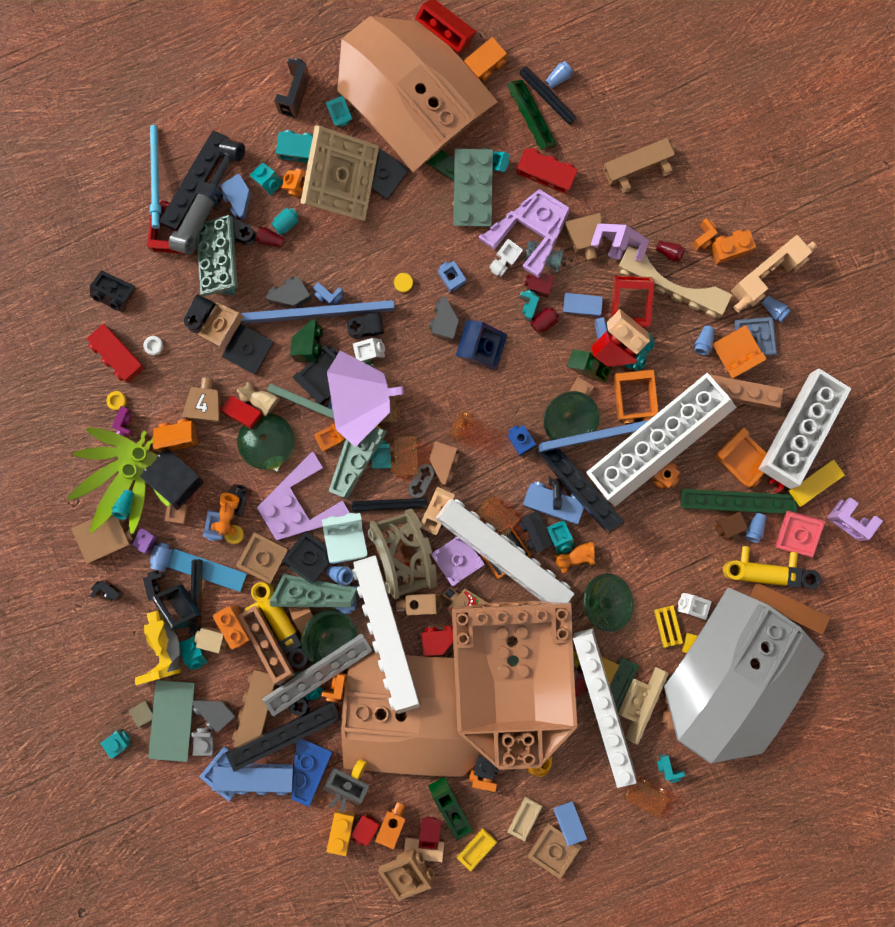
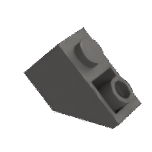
(291, 294)
(446, 321)
(216, 712)

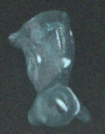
(554, 259)

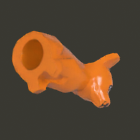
(228, 504)
(579, 555)

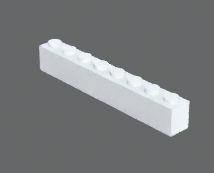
(503, 554)
(386, 634)
(604, 708)

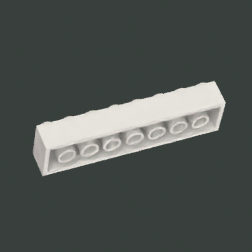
(661, 439)

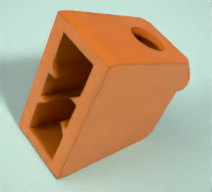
(389, 836)

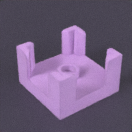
(621, 238)
(859, 530)
(457, 560)

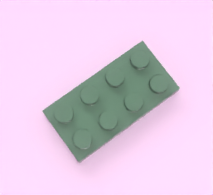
(473, 187)

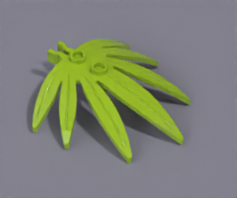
(130, 465)

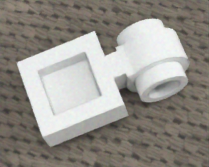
(508, 253)

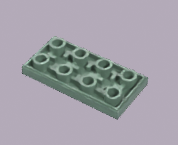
(217, 256)
(171, 720)

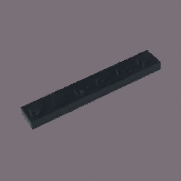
(199, 171)
(581, 489)
(282, 736)

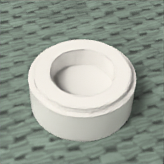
(153, 345)

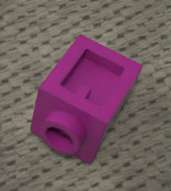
(122, 418)

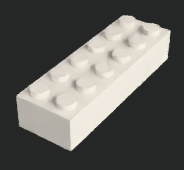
(804, 429)

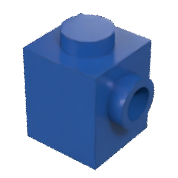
(520, 439)

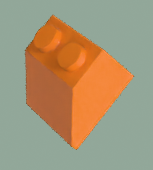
(175, 436)

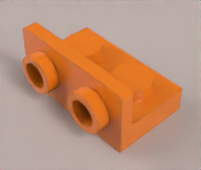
(338, 685)

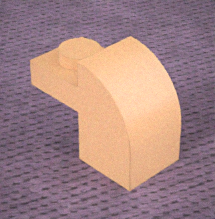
(437, 503)

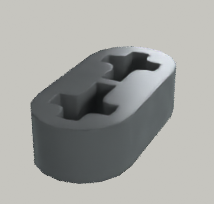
(417, 478)

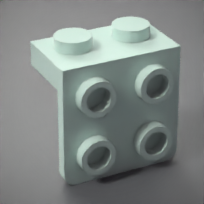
(344, 538)

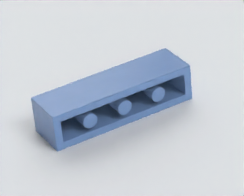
(253, 778)

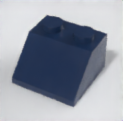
(481, 344)

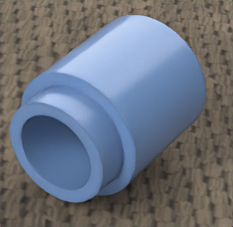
(161, 556)

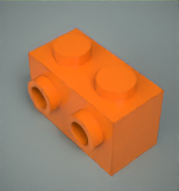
(732, 247)

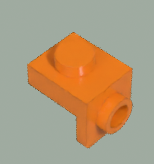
(705, 240)

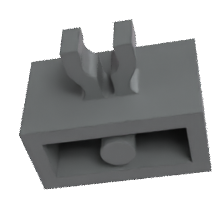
(345, 788)

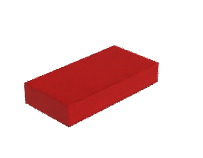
(241, 412)

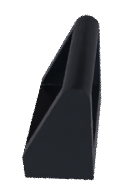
(182, 604)

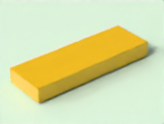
(817, 483)

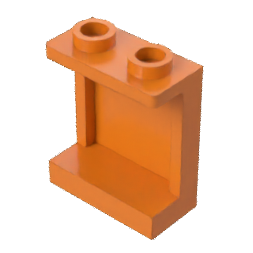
(742, 458)
(231, 626)

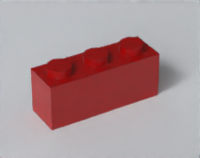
(445, 25)
(546, 170)
(115, 354)

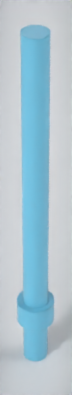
(155, 207)

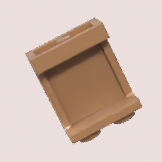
(104, 541)

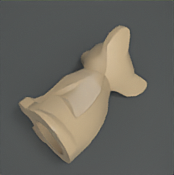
(264, 400)

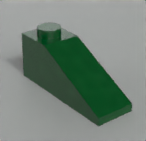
(450, 808)

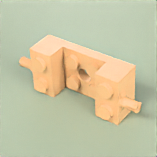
(790, 256)

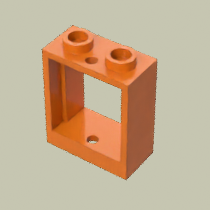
(635, 377)

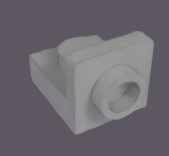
(203, 742)

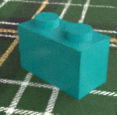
(294, 146)

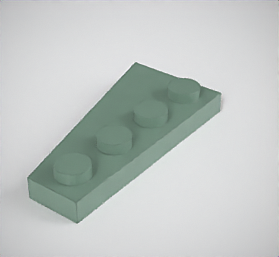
(354, 461)

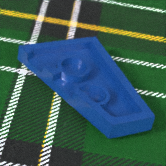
(308, 770)

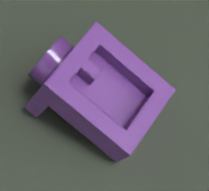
(145, 541)

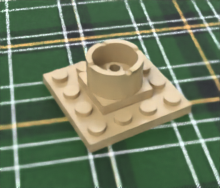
(339, 173)

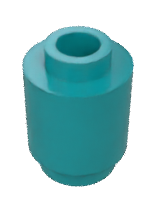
(285, 220)

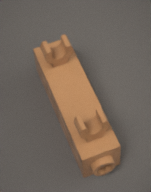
(640, 161)

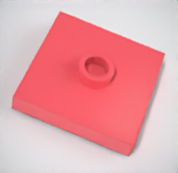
(800, 533)

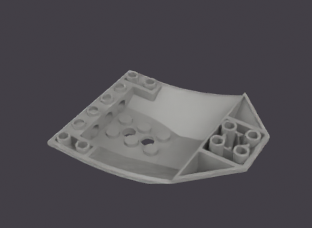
(715, 695)

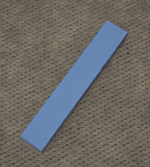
(592, 436)

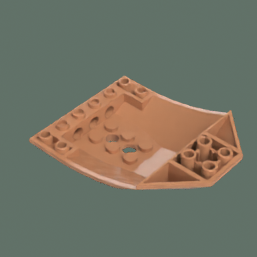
(379, 76)
(520, 710)
(423, 742)

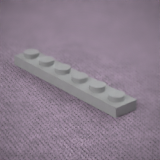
(317, 675)

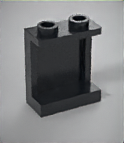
(290, 105)
(314, 376)
(172, 479)

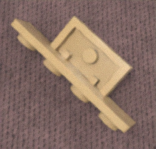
(640, 703)

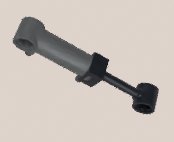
(207, 197)

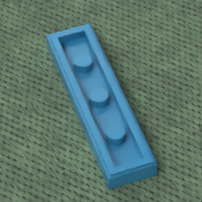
(211, 572)

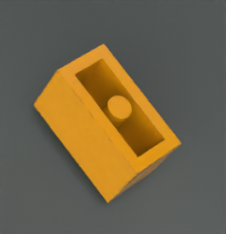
(340, 832)

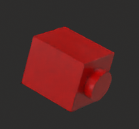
(365, 829)

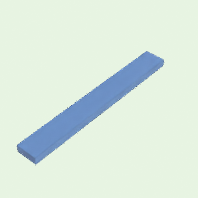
(318, 312)

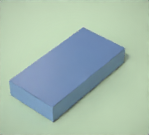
(582, 304)
(570, 823)

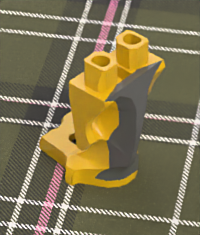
(166, 646)

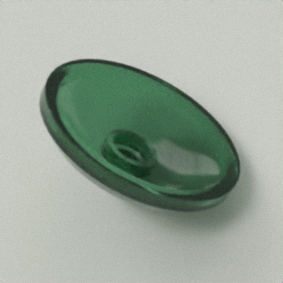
(581, 420)
(272, 451)
(615, 600)
(339, 631)

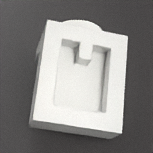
(369, 349)
(694, 605)

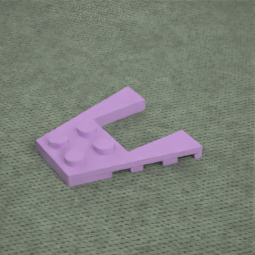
(541, 215)
(283, 511)

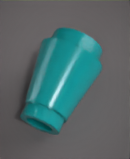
(123, 505)

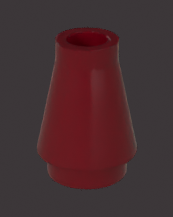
(268, 237)
(670, 250)

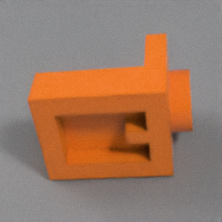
(483, 783)

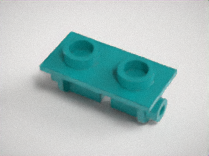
(641, 356)

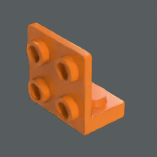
(739, 351)

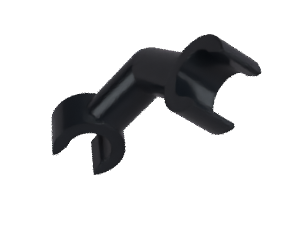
(557, 500)

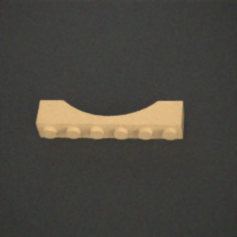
(709, 300)

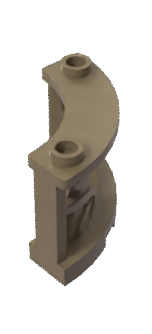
(411, 527)

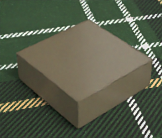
(141, 713)

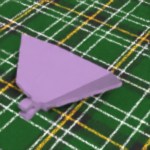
(358, 396)

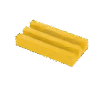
(667, 622)

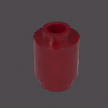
(544, 320)

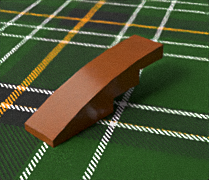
(792, 609)

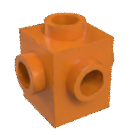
(294, 182)
(663, 482)

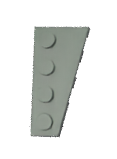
(298, 592)

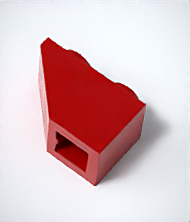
(612, 351)
(436, 641)

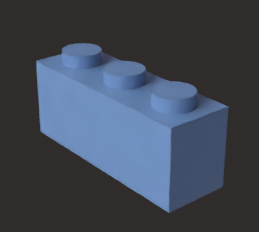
(541, 500)

